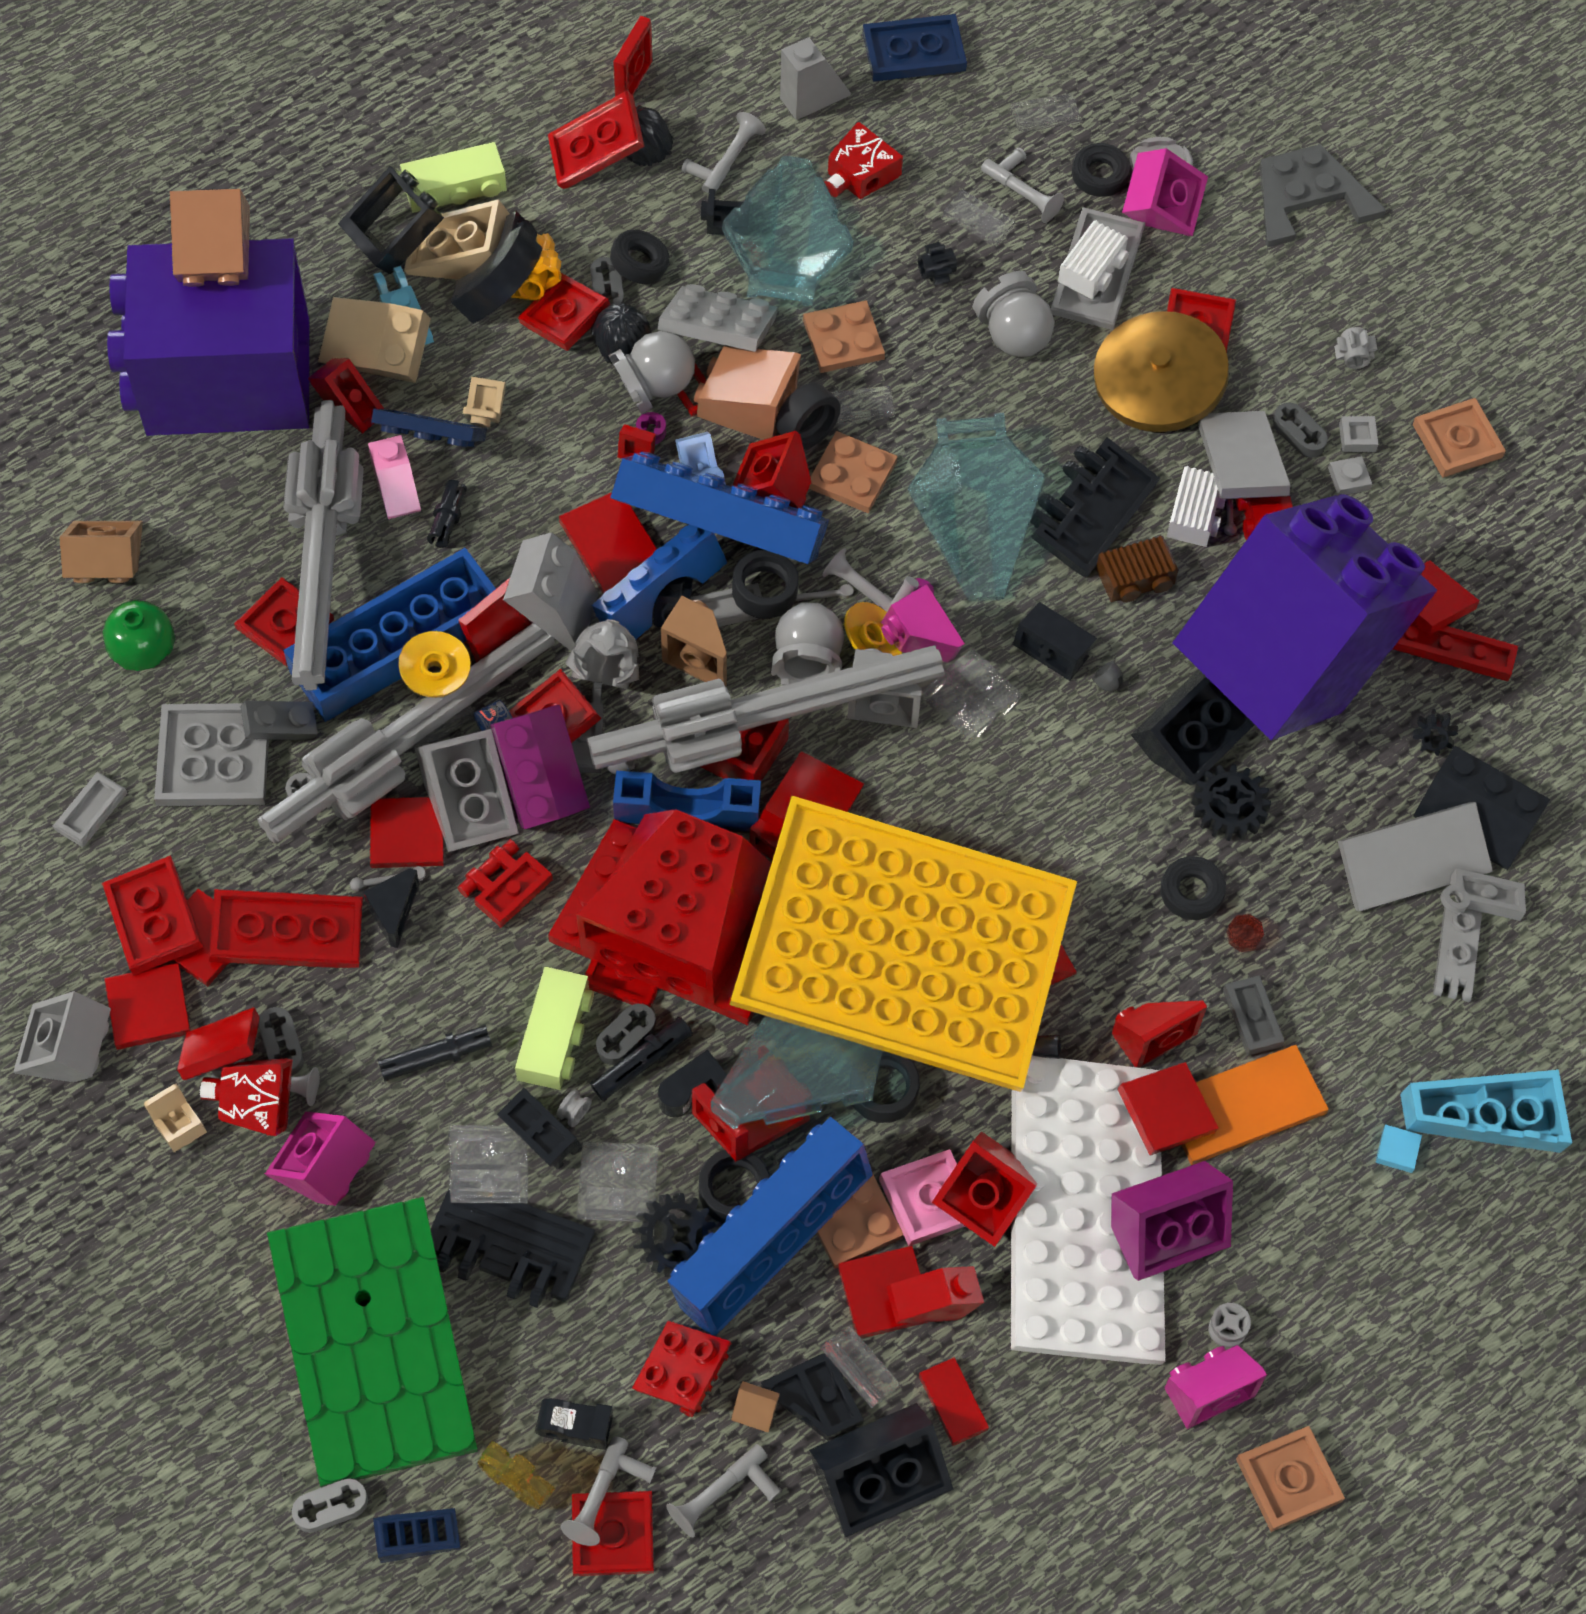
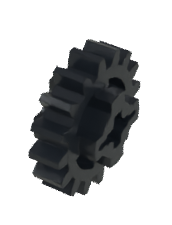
(1216, 805)
(659, 1219)

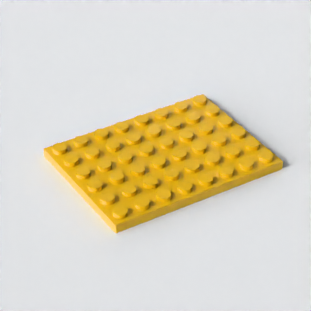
(905, 943)

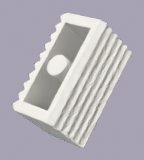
(1093, 260)
(1195, 508)

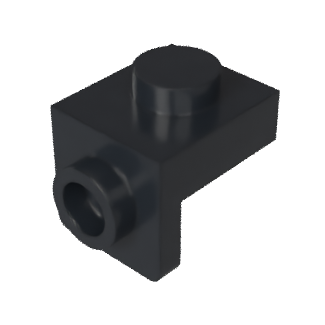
(716, 211)
(669, 597)

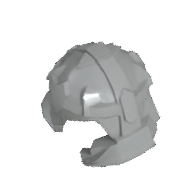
(605, 655)

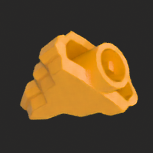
(545, 273)

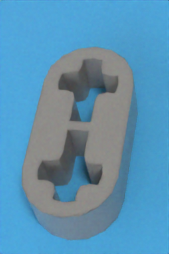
(333, 1514)

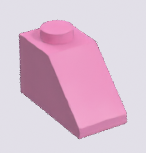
(394, 477)

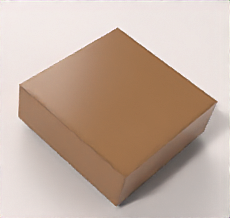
(755, 1406)

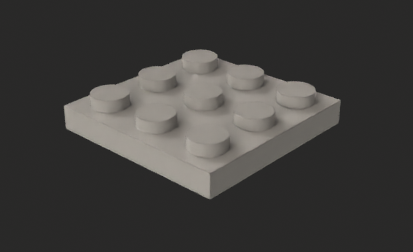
(718, 317)
(208, 758)

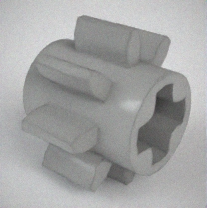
(1355, 347)

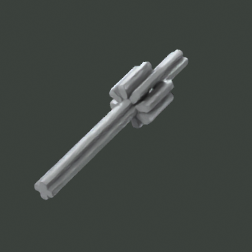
(324, 496)
(704, 724)
(363, 765)

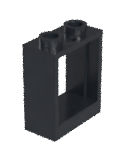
(372, 205)

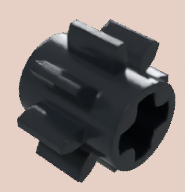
(937, 263)
(1439, 722)

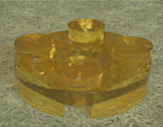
(515, 1475)

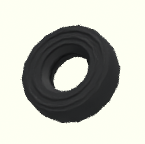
(1100, 153)
(632, 269)
(1201, 869)

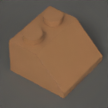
(101, 550)
(694, 641)

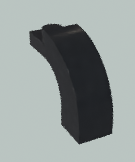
(501, 273)

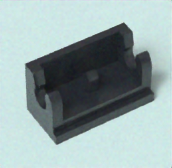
(1054, 641)
(539, 1129)

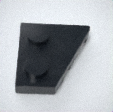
(817, 1396)

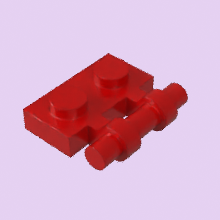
(512, 889)

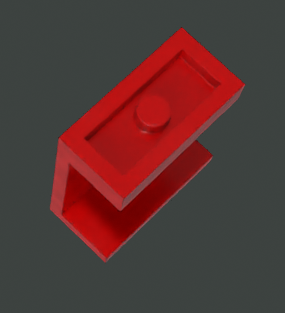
(747, 1136)

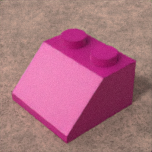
(1165, 192)
(921, 623)
(321, 1157)
(1214, 1384)

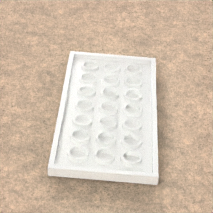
(1066, 1265)

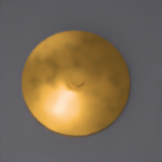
(1161, 371)

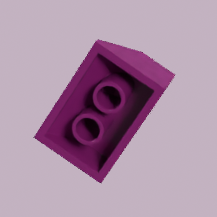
(540, 766)
(1173, 1219)

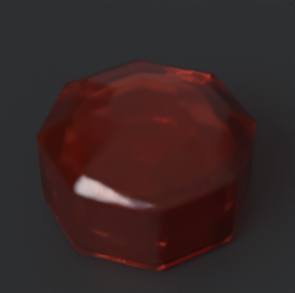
(1245, 932)

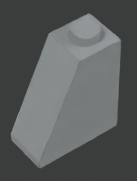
(808, 80)

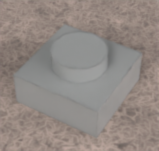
(1358, 434)
(1350, 475)

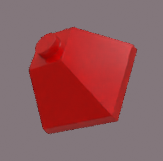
(777, 468)
(1156, 1028)
(986, 1189)

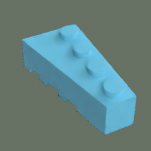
(1495, 1109)

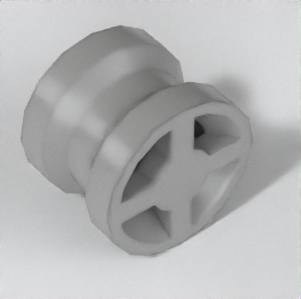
(1235, 1319)

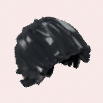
(655, 137)
(619, 328)

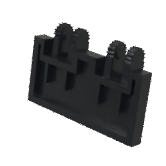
(1098, 505)
(512, 1238)

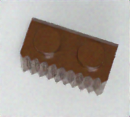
(1137, 569)

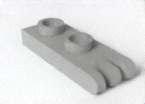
(1458, 953)

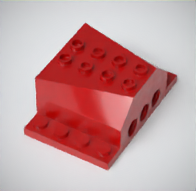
(669, 906)

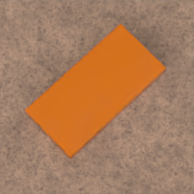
(1257, 1102)

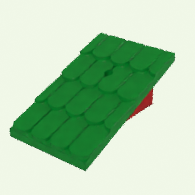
(372, 1342)

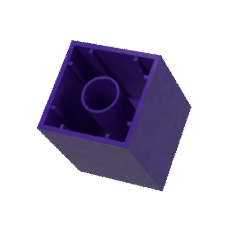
(212, 351)
(1305, 614)

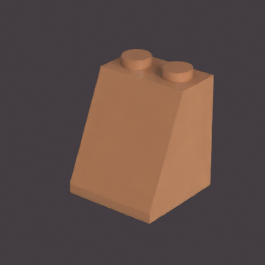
(210, 236)
(748, 389)

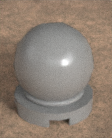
(1015, 315)
(657, 367)
(807, 643)

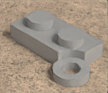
(1484, 895)

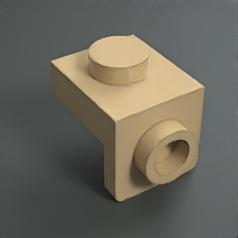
(484, 401)
(174, 1118)

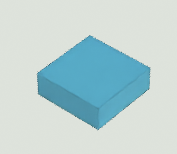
(1398, 1148)

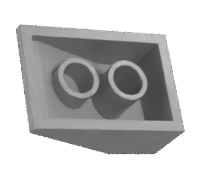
(552, 588)
(467, 789)

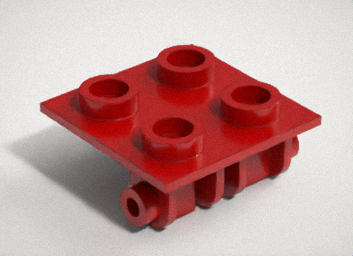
(682, 1367)

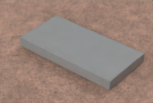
(1105, 306)
(1243, 455)
(1414, 855)

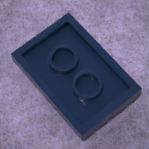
(914, 47)
(428, 427)

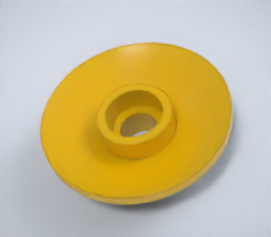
(864, 628)
(438, 650)

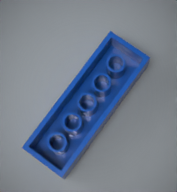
(719, 508)
(369, 640)
(770, 1226)

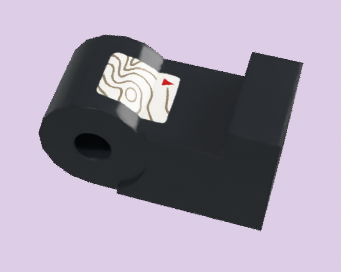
(676, 1090)
(575, 1422)

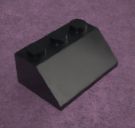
(1192, 729)
(1504, 805)
(882, 1469)

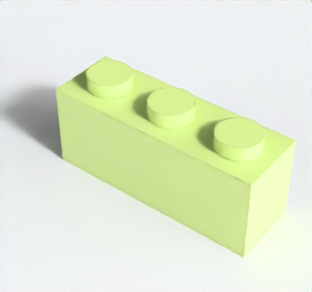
(459, 175)
(554, 1028)

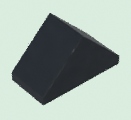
(392, 902)

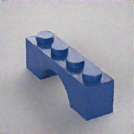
(631, 601)
(729, 804)

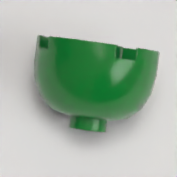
(138, 635)

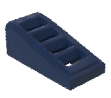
(418, 1549)

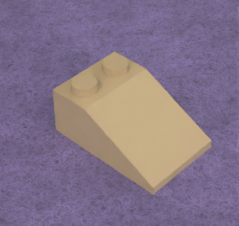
(459, 242)
(376, 337)

